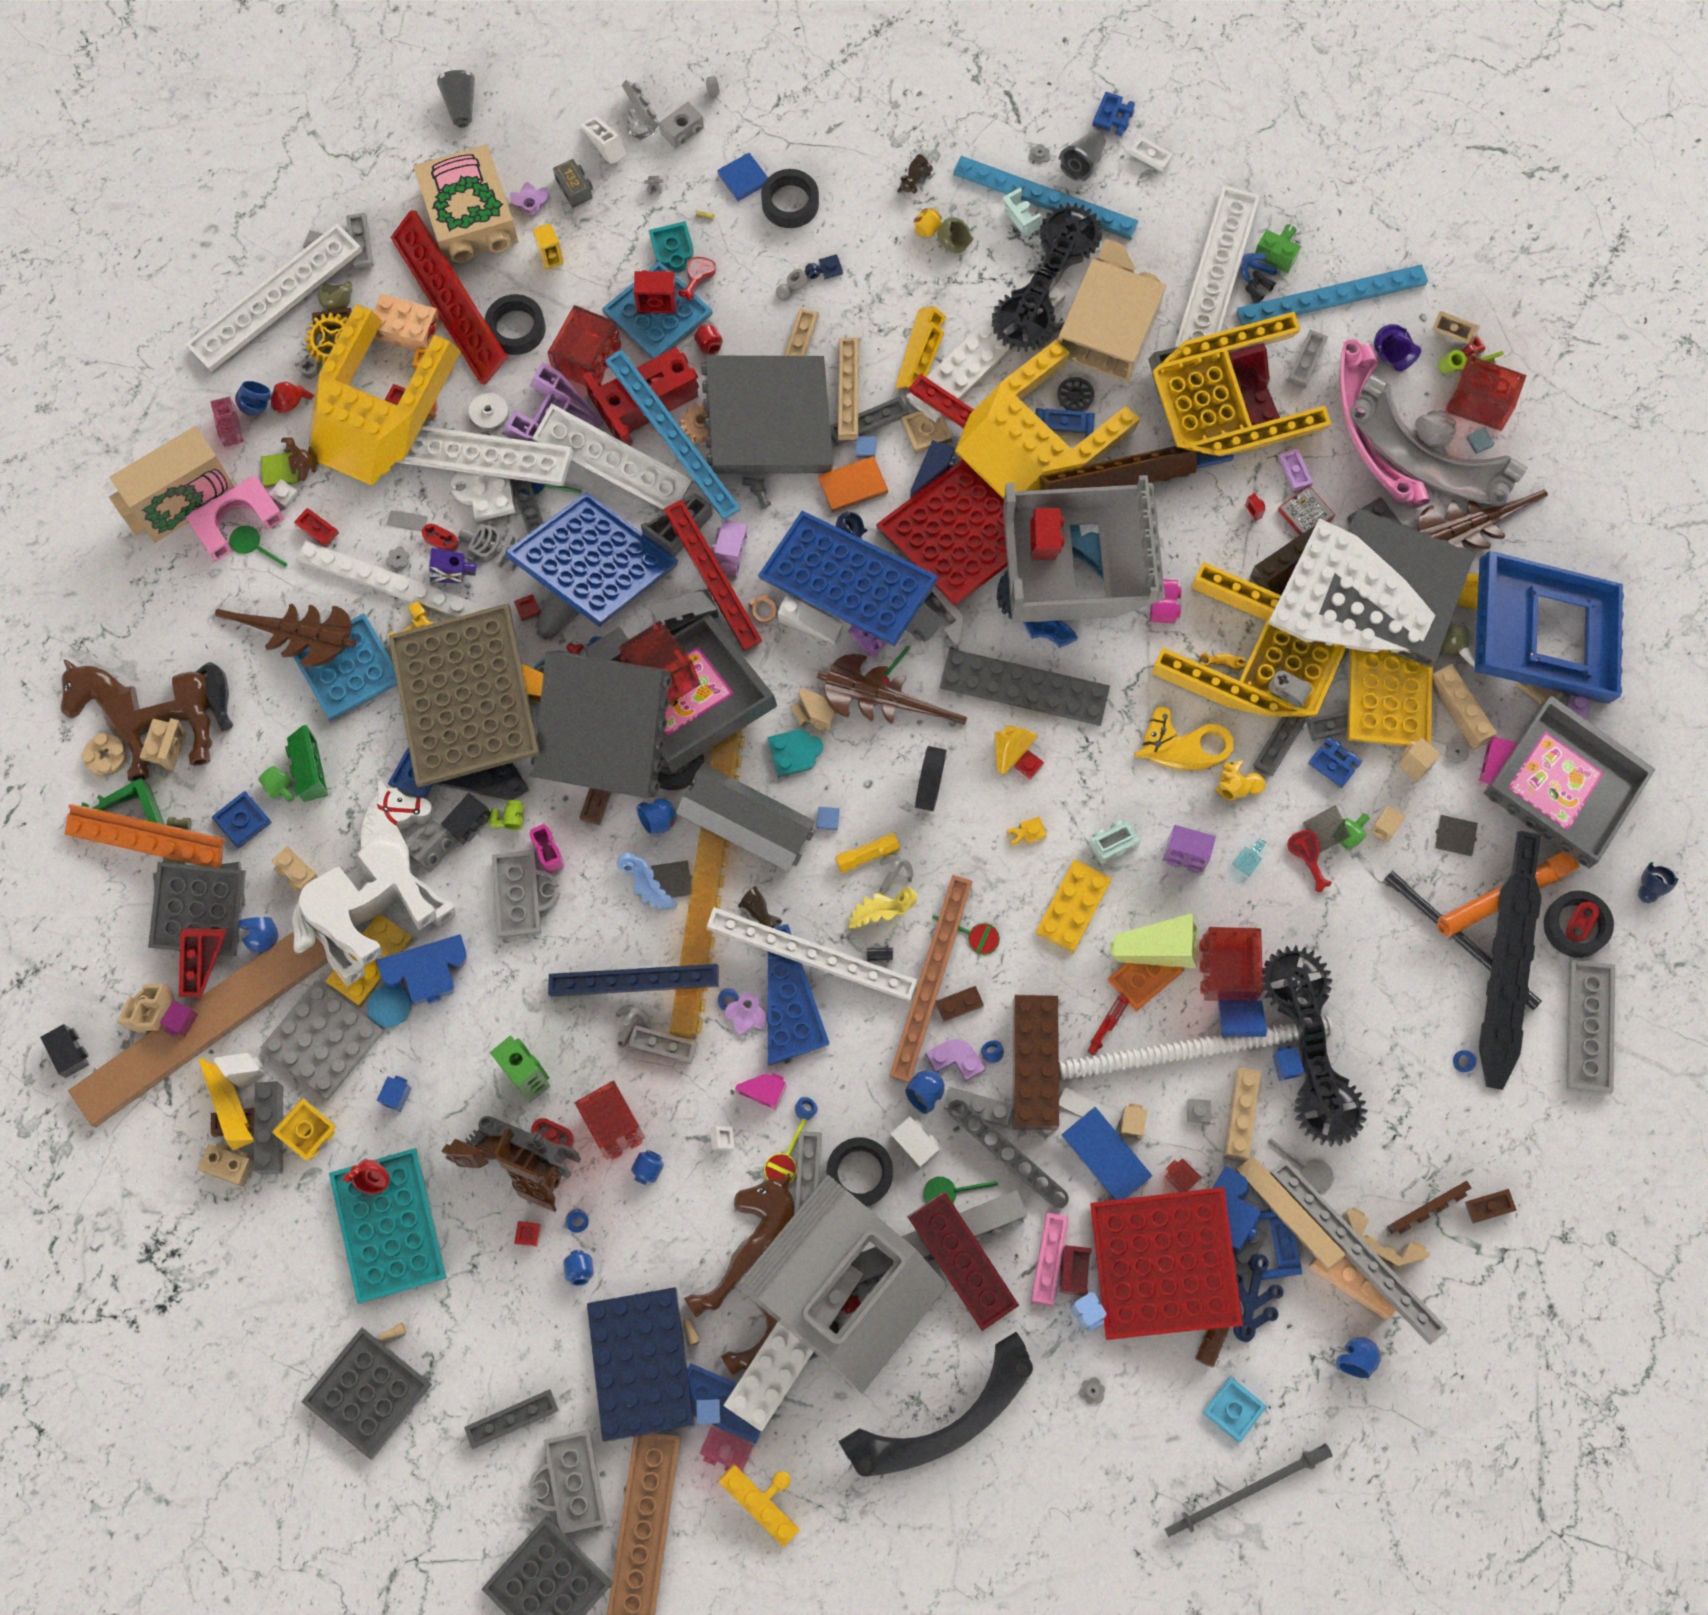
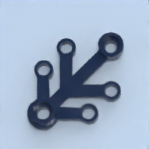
(1252, 1302)

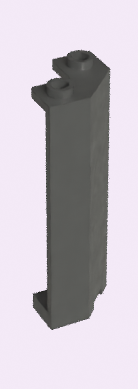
(746, 817)

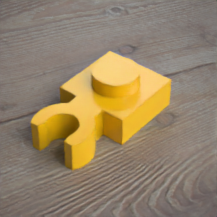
(1030, 830)

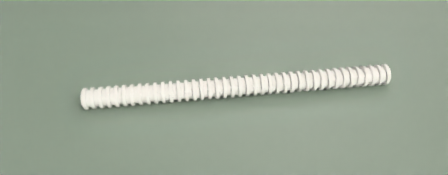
(1181, 1051)

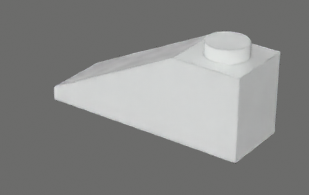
(604, 139)
(808, 620)
(240, 1069)

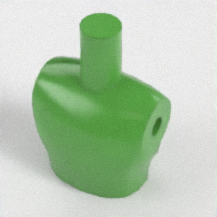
(276, 783)
(1356, 831)

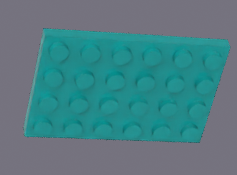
(390, 1233)

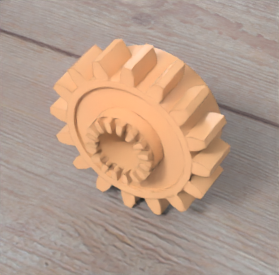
(691, 422)

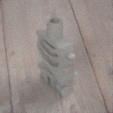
(480, 545)

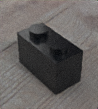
(466, 818)
(65, 1050)

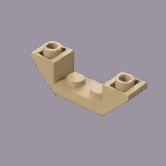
(1411, 1252)

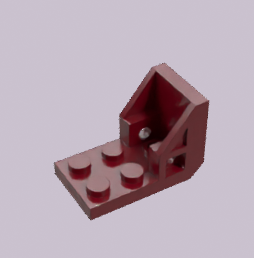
(1253, 377)

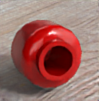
(708, 339)

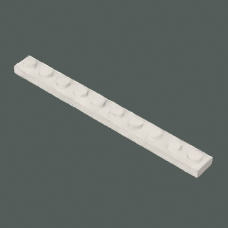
(386, 581)
(811, 954)

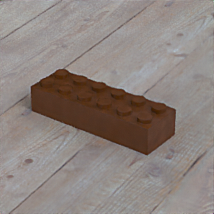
(1035, 1062)

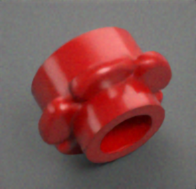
(851, 1304)

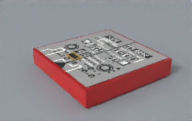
(1305, 510)

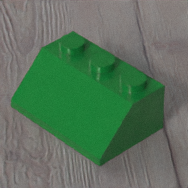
(306, 765)

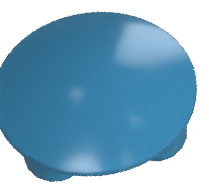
(388, 1006)

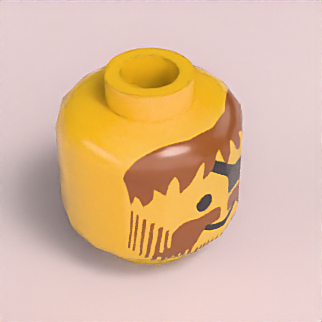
(927, 222)

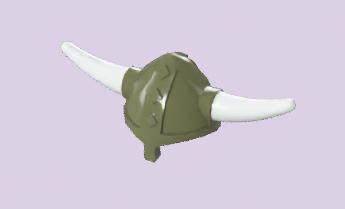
(1457, 643)

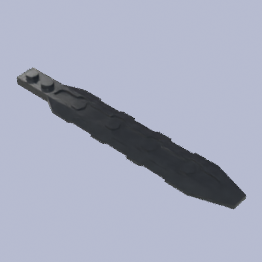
(1511, 962)

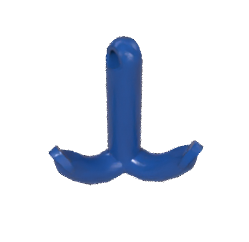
(1249, 261)

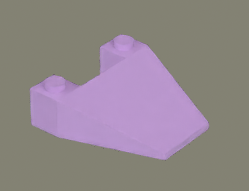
(559, 393)

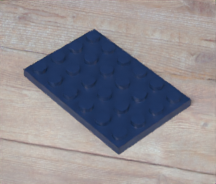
(640, 1364)

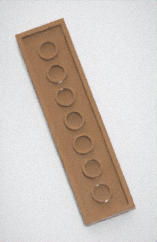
(644, 1525)

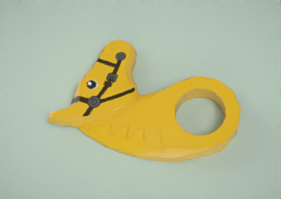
(1166, 748)

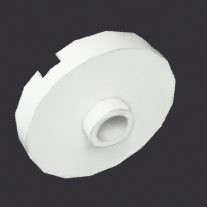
(488, 420)

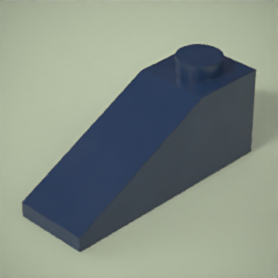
(936, 462)

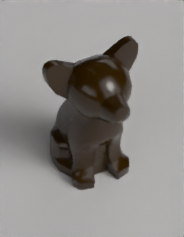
(917, 170)
(757, 907)

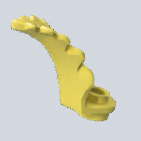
(882, 907)

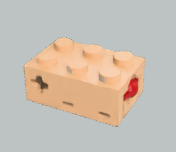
(405, 322)

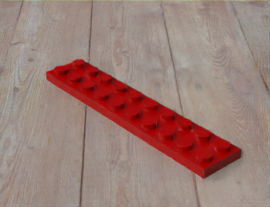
(448, 297)

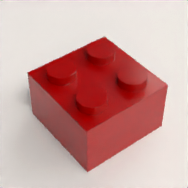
(655, 291)
(1046, 533)

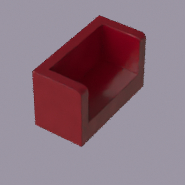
(1074, 1270)

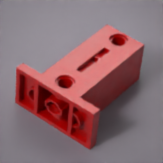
(668, 378)

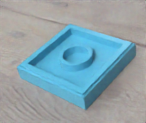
(1234, 1409)

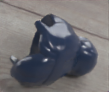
(851, 523)
(1656, 882)

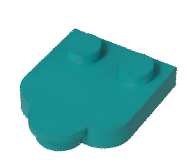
(672, 245)
(794, 751)

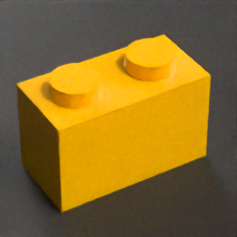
(548, 246)

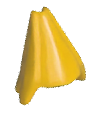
(1011, 745)

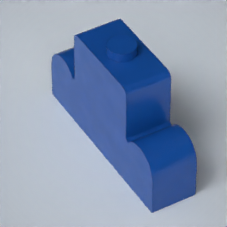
(424, 969)
(1242, 1216)

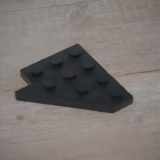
(497, 782)

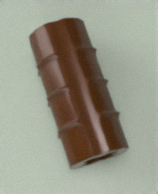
(1211, 1346)

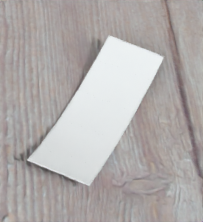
(1081, 1105)

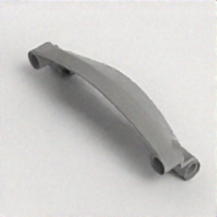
(1459, 477)

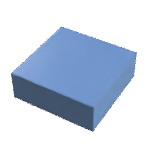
(865, 447)
(828, 818)
(708, 1411)

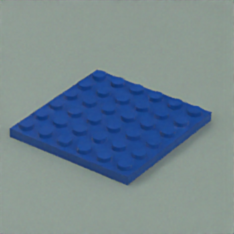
(592, 559)

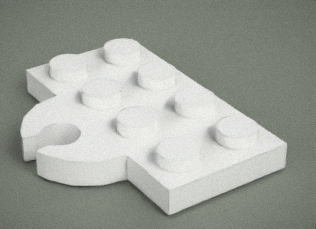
(487, 494)

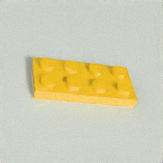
(1073, 906)
(391, 940)

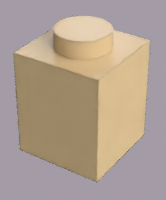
(1387, 823)
(1133, 1121)

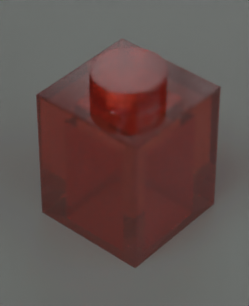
(1182, 1175)

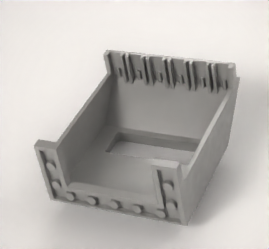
(1127, 545)
(812, 1257)

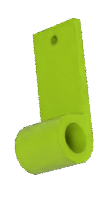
(1455, 360)

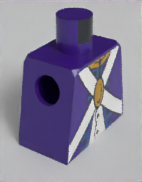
(449, 566)

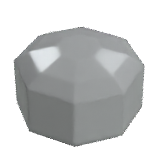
(712, 85)

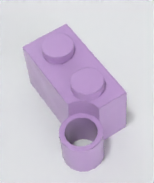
(730, 546)

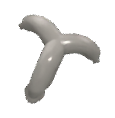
(894, 870)
(630, 1020)

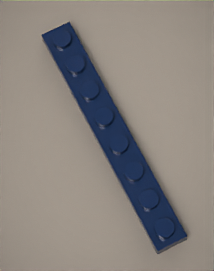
(633, 980)

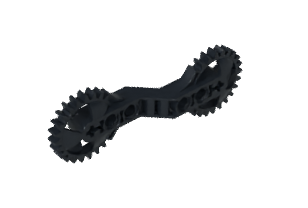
(1039, 325)
(1313, 1046)

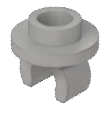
(653, 181)

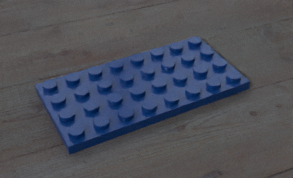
(848, 578)

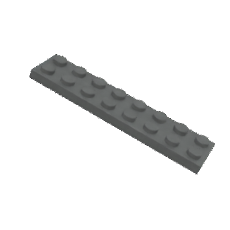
(1024, 687)

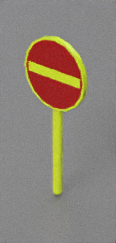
(781, 1164)

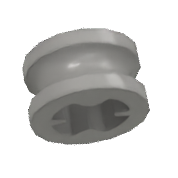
(314, 371)

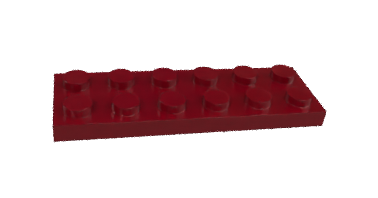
(963, 1261)

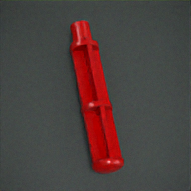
(1107, 1025)

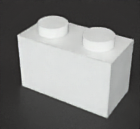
(915, 1142)

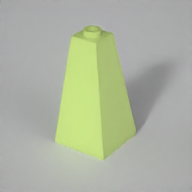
(1162, 943)

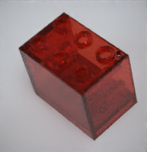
(584, 345)
(1485, 393)
(660, 650)
(1231, 964)
(610, 1120)

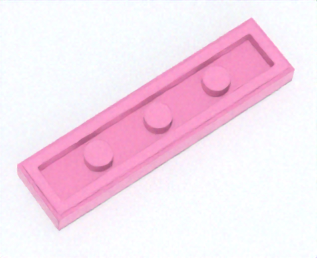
(1049, 1259)

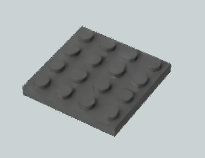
(196, 899)
(366, 1393)
(547, 1577)

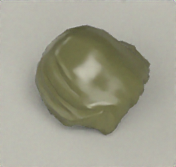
(954, 235)
(335, 296)

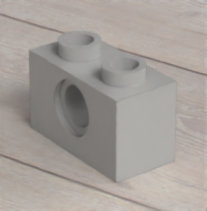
(681, 125)

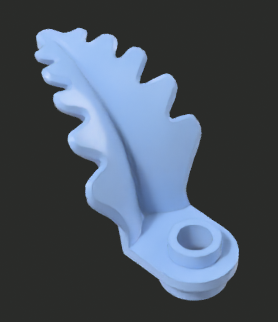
(644, 882)

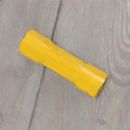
(881, 847)

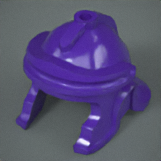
(1396, 346)

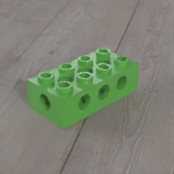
(521, 1067)

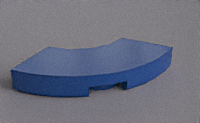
(1053, 630)

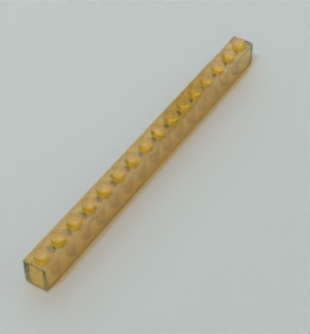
(703, 898)

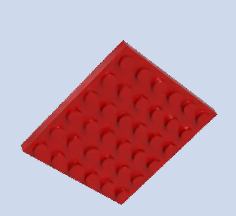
(952, 531)
(1166, 1264)

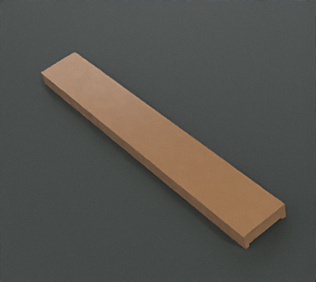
(218, 1013)

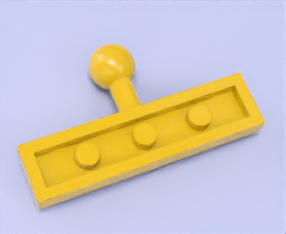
(760, 1503)

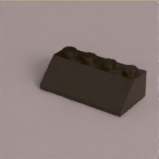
(1277, 569)

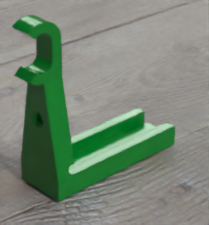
(138, 788)

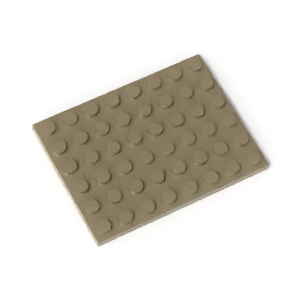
(463, 695)

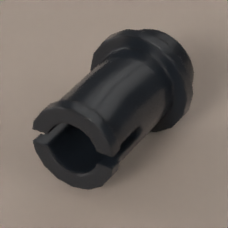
(880, 954)

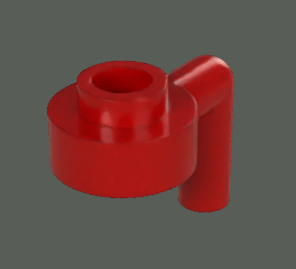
(1475, 348)

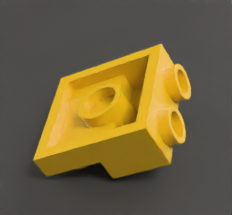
(304, 1130)

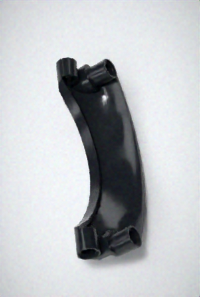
(900, 1454)

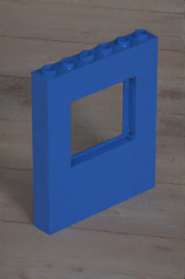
(1510, 622)

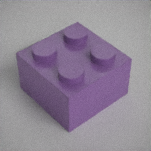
(1189, 849)

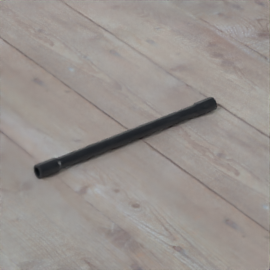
(1402, 887)

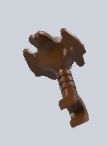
(300, 459)

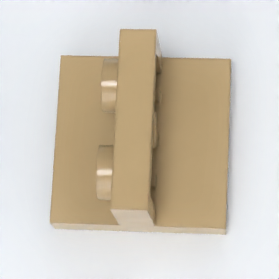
(163, 743)

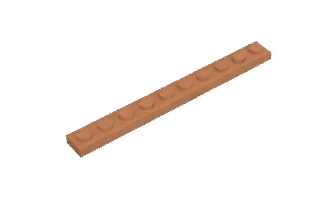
(930, 979)

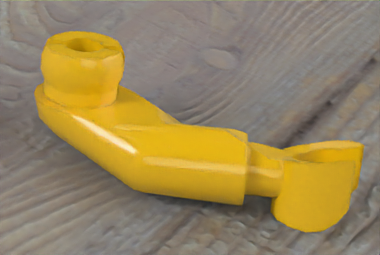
(1227, 659)

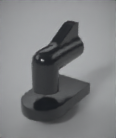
(1259, 278)

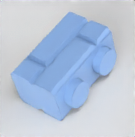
(1089, 1312)

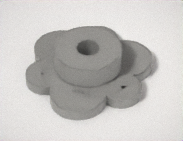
(1039, 154)
(393, 557)
(1458, 746)
(1085, 1391)

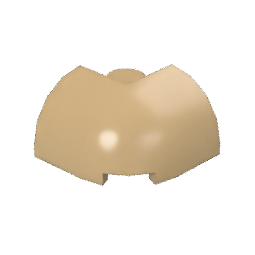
(146, 1008)

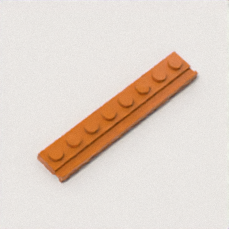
(144, 836)

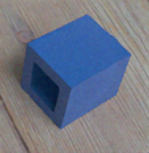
(1287, 1063)
(394, 1093)

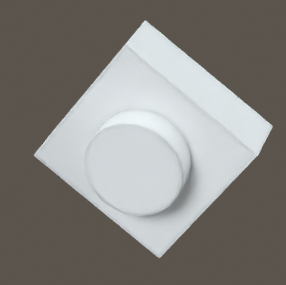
(283, 493)
(722, 1138)

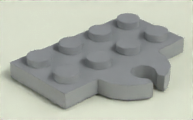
(520, 893)
(570, 1482)

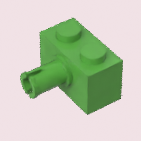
(1279, 249)

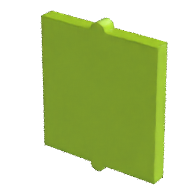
(276, 468)

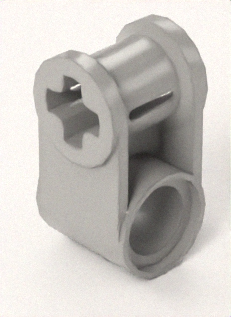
(1292, 688)

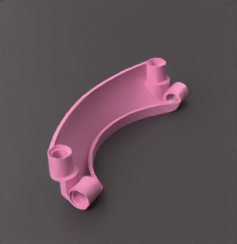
(1353, 373)

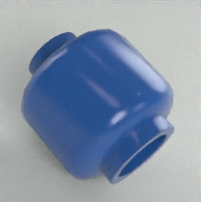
(647, 1167)
(578, 1268)

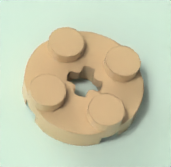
(102, 743)

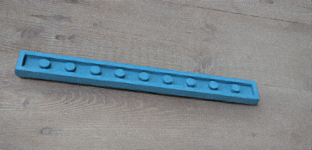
(1042, 195)
(1334, 295)
(672, 435)

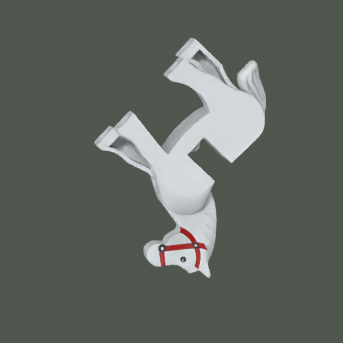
(334, 906)

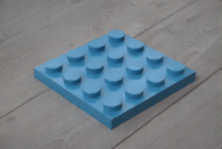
(657, 331)
(354, 674)

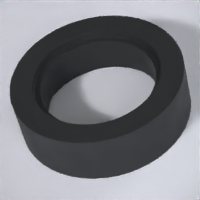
(785, 178)
(521, 303)
(930, 778)
(681, 780)
(1565, 945)
(872, 1147)

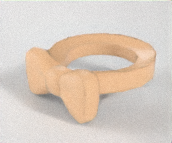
(764, 598)

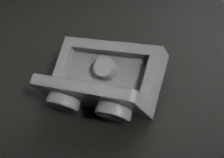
(432, 845)

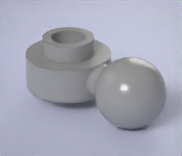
(795, 280)

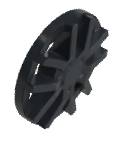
(1075, 394)

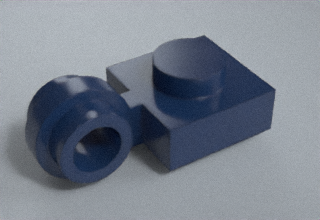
(828, 266)

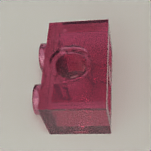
(227, 421)
(716, 1440)

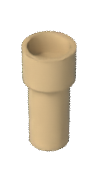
(802, 718)
(397, 1330)
(692, 1337)

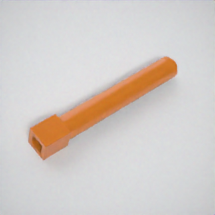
(1487, 904)

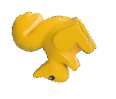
(1236, 785)

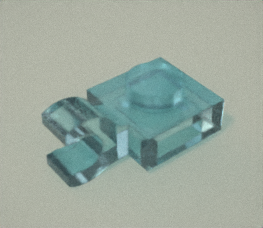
(1249, 859)

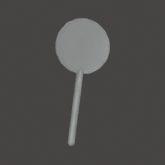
(1314, 1171)

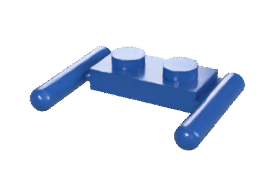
(1067, 420)
(1285, 1248)

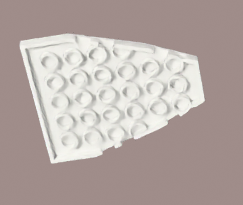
(1343, 553)

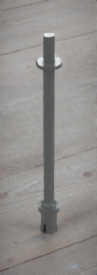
(1307, 1460)

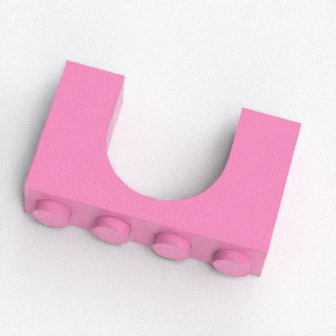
(248, 495)

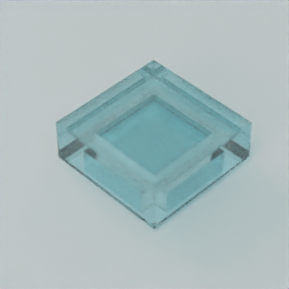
(1480, 440)

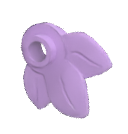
(529, 197)
(744, 1016)

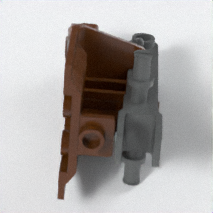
(527, 1157)

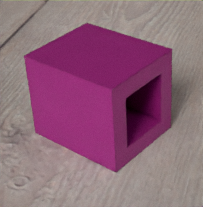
(178, 1019)

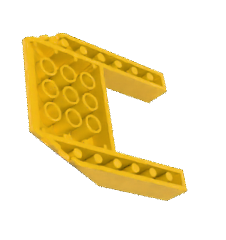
(1206, 401)
(360, 431)
(1013, 445)
(1272, 653)

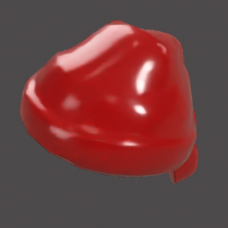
(287, 396)
(368, 1177)

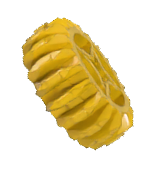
(325, 344)

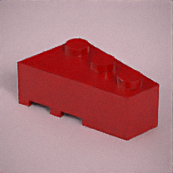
(197, 958)

